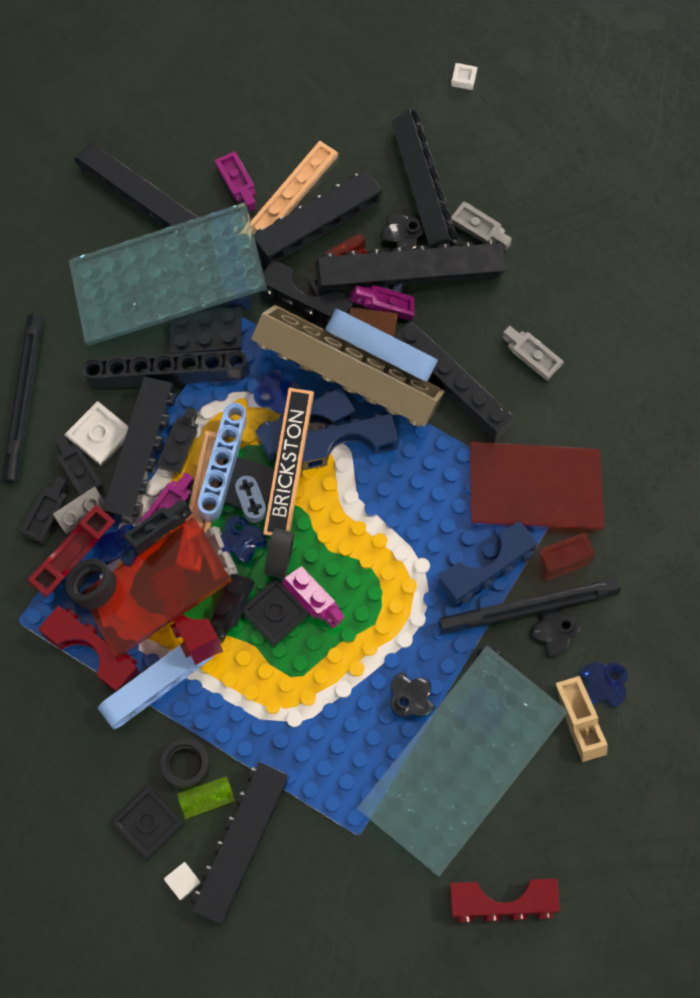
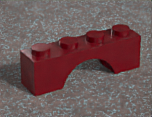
(70, 552)
(65, 631)
(198, 638)
(470, 902)

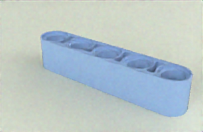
(381, 345)
(218, 472)
(148, 687)

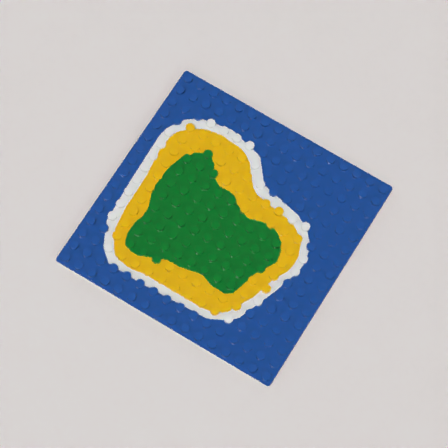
(376, 543)

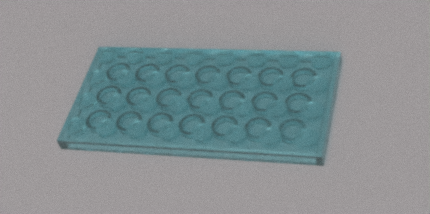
(167, 274)
(462, 760)

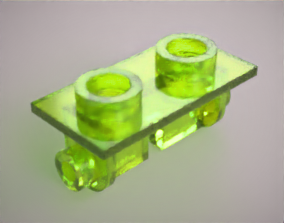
(206, 797)

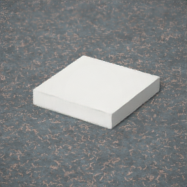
(98, 433)

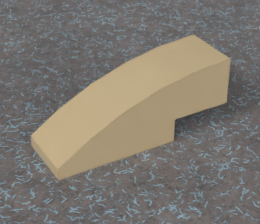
(581, 719)

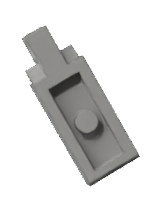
(480, 225)
(532, 352)

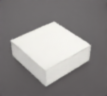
(464, 76)
(182, 881)

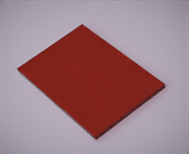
(536, 485)
(159, 587)

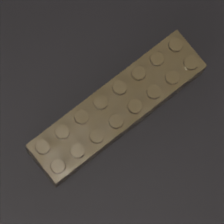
(347, 365)

